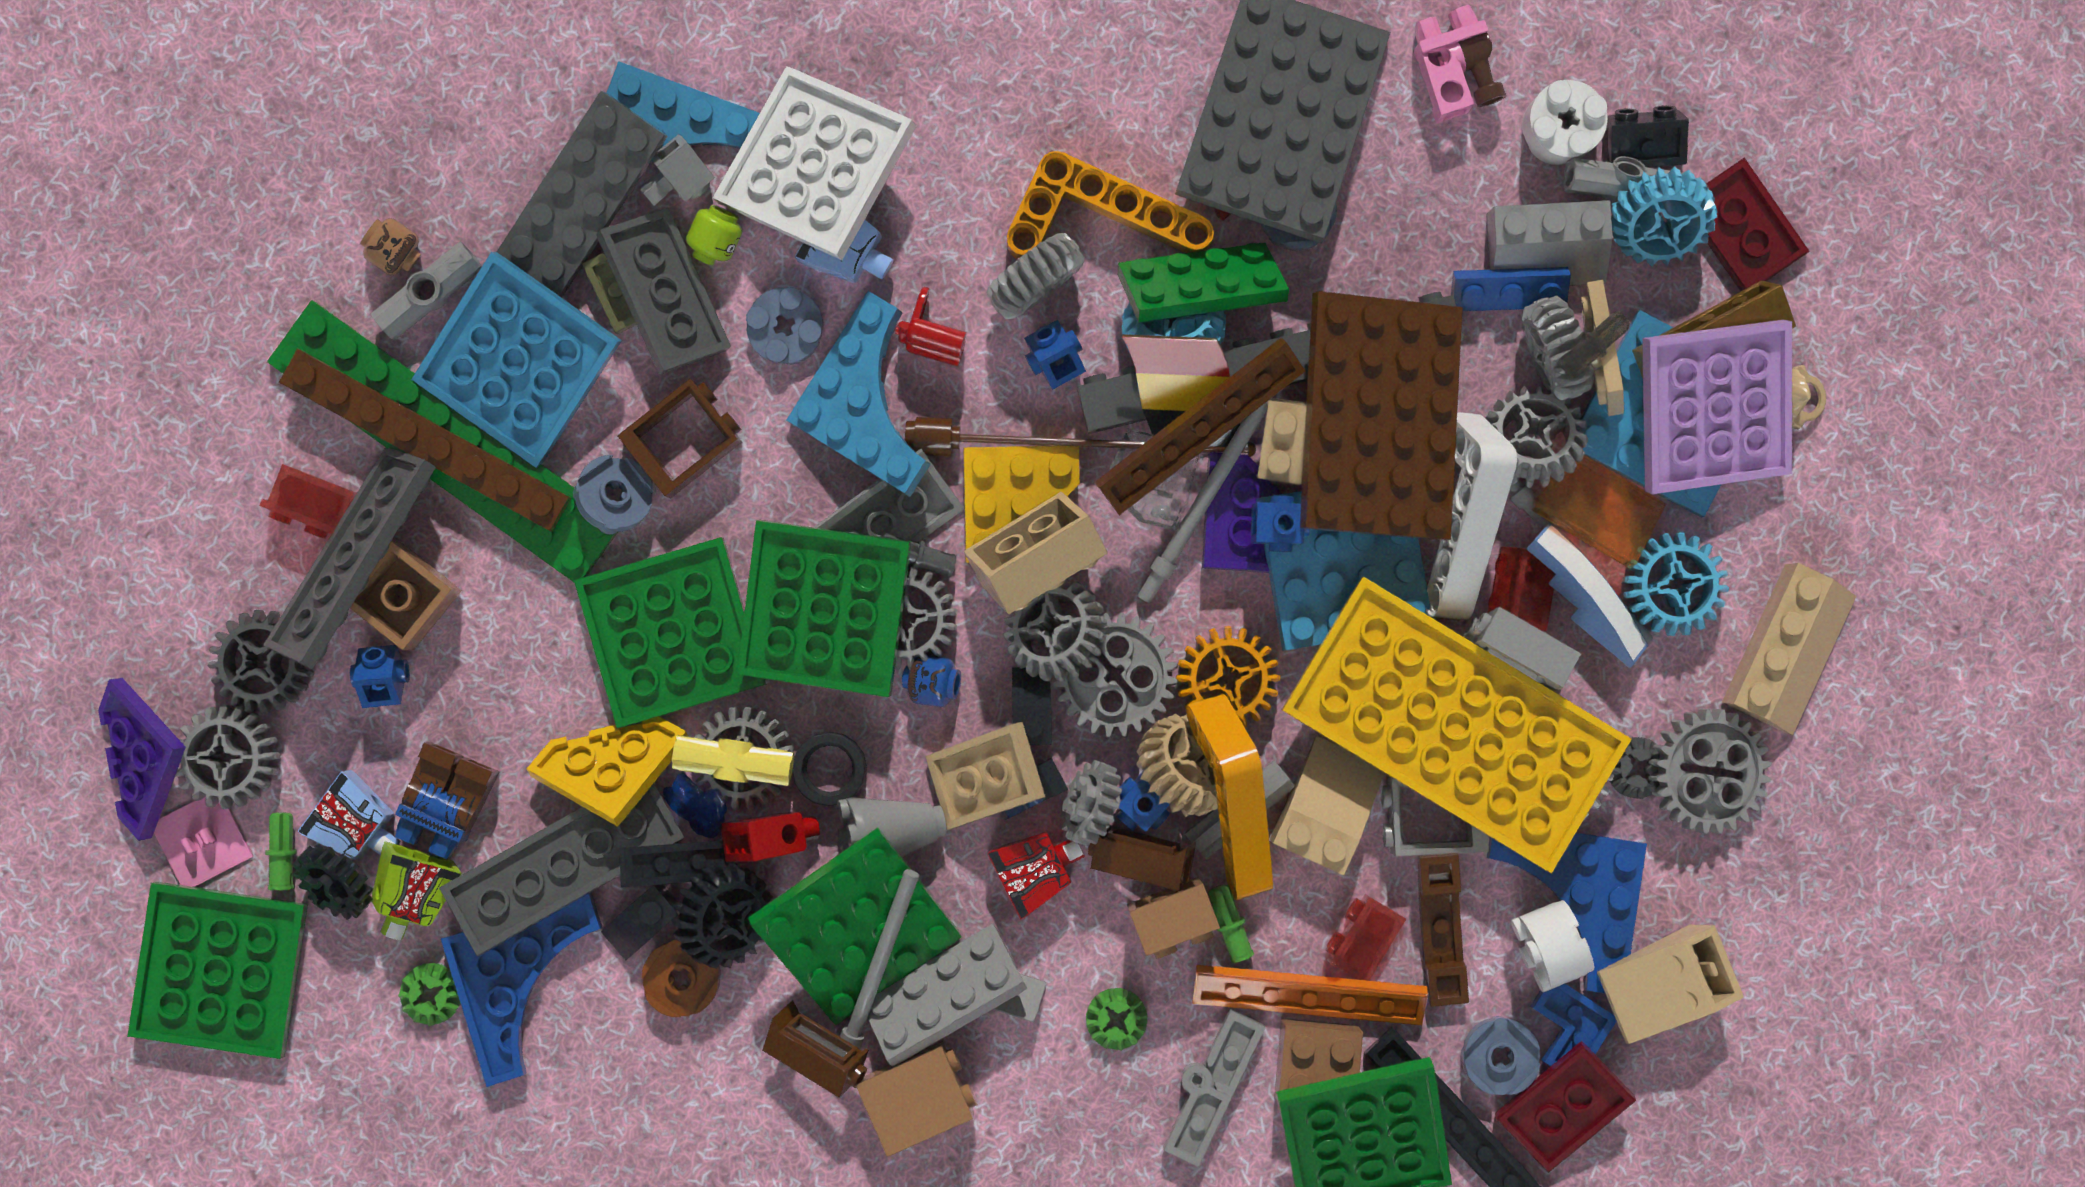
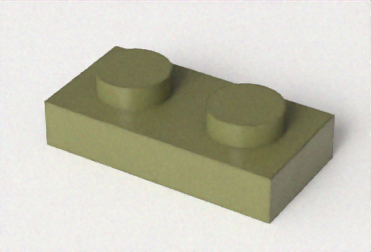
(609, 293)

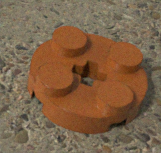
(659, 982)

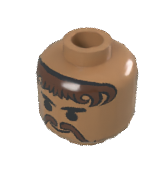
(390, 246)

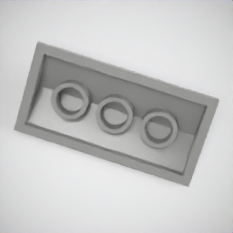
(887, 510)

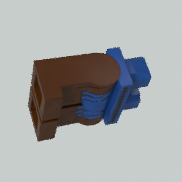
(444, 798)

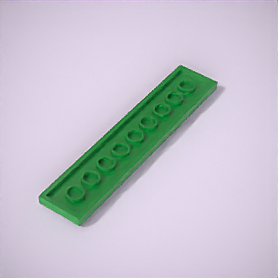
(573, 543)

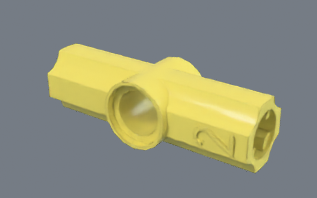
(733, 760)

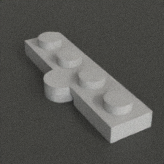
(1212, 1087)

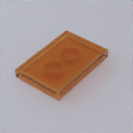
(1601, 510)

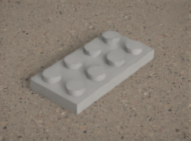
(944, 995)

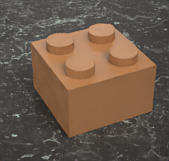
(404, 597)
(1173, 918)
(1316, 1052)

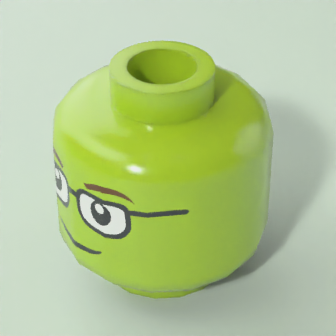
(714, 235)

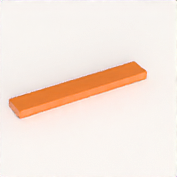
(1309, 995)

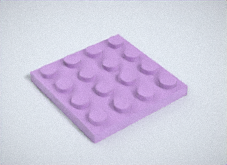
(1717, 406)

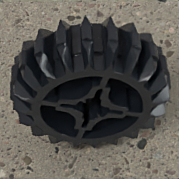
(703, 920)

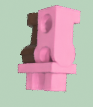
(1448, 55)

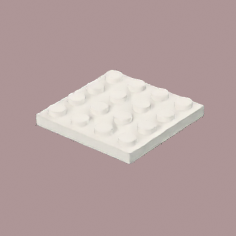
(814, 162)

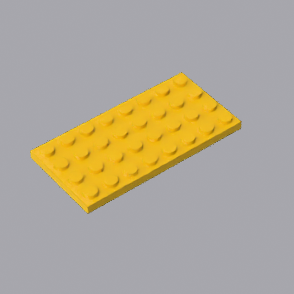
(1456, 724)

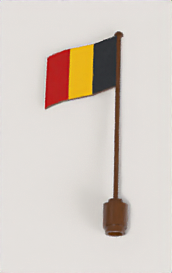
(1170, 379)

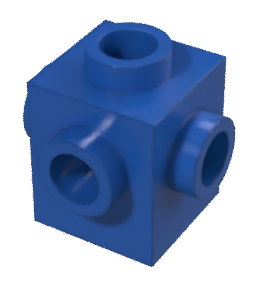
(1054, 354)
(1266, 528)
(379, 676)
(1151, 816)

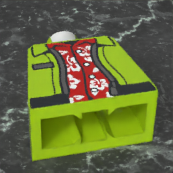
(409, 887)

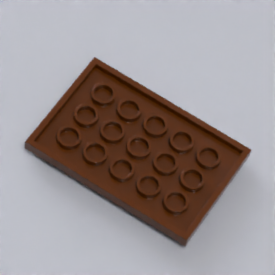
(1381, 416)

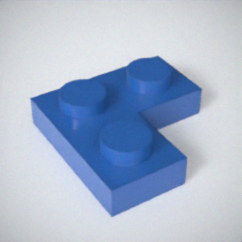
(1577, 1016)

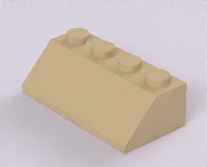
(1789, 647)

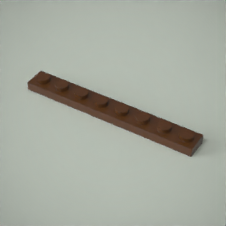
(425, 440)

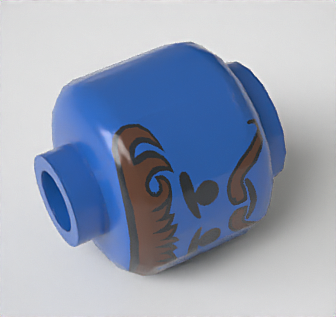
(932, 681)

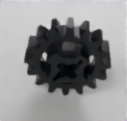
(332, 881)

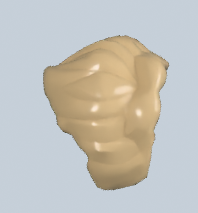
(1801, 395)

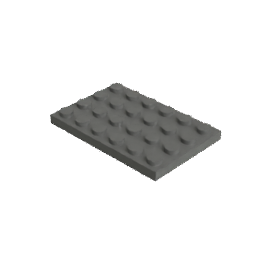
(1283, 115)

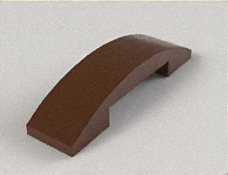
(1441, 929)

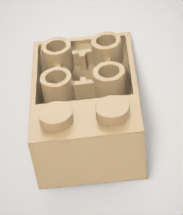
(1670, 982)

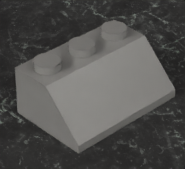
(1552, 236)

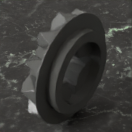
(1635, 785)

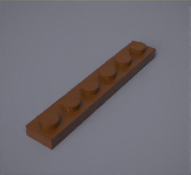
(1200, 426)

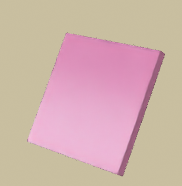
(201, 842)

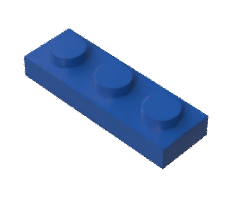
(1508, 287)

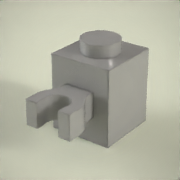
(680, 170)

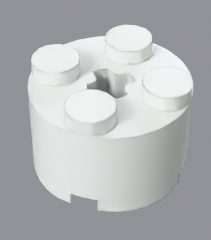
(1584, 114)
(1553, 945)

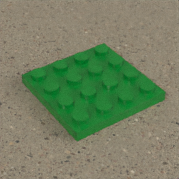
(823, 608)
(667, 631)
(834, 919)
(217, 970)
(1367, 1129)

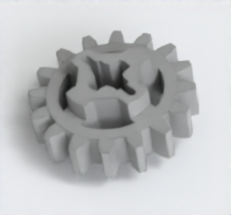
(1091, 803)

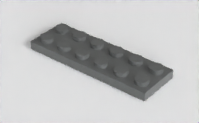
(581, 193)
(349, 557)
(552, 870)

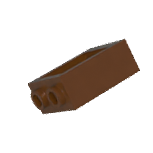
(633, 441)

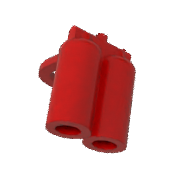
(930, 338)

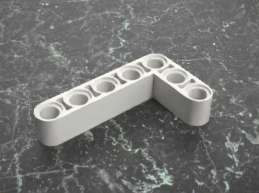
(1478, 505)

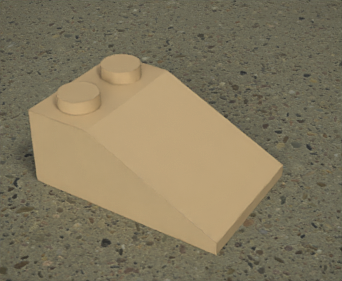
(1283, 442)
(1328, 806)

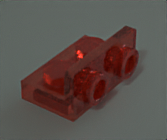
(307, 500)
(1522, 586)
(1364, 938)

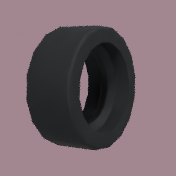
(804, 753)

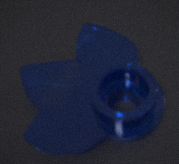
(702, 809)

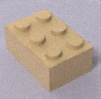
(1036, 552)

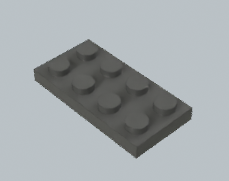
(663, 290)

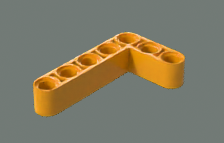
(1104, 204)
(1238, 793)

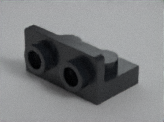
(1649, 137)

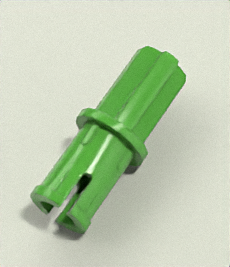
(281, 851)
(1230, 923)

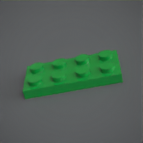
(1202, 282)

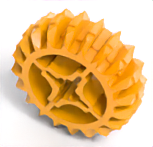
(1217, 646)

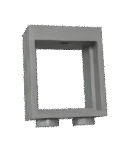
(1523, 647)
(1392, 833)

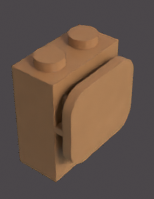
(917, 1098)

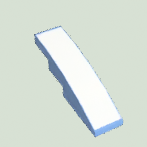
(1599, 607)

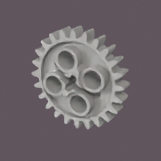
(1142, 653)
(1705, 806)

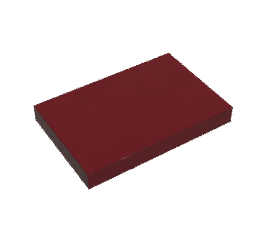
(1750, 229)
(1565, 1106)

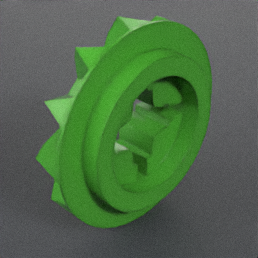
(433, 976)
(1098, 1017)

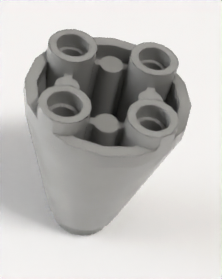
(903, 823)

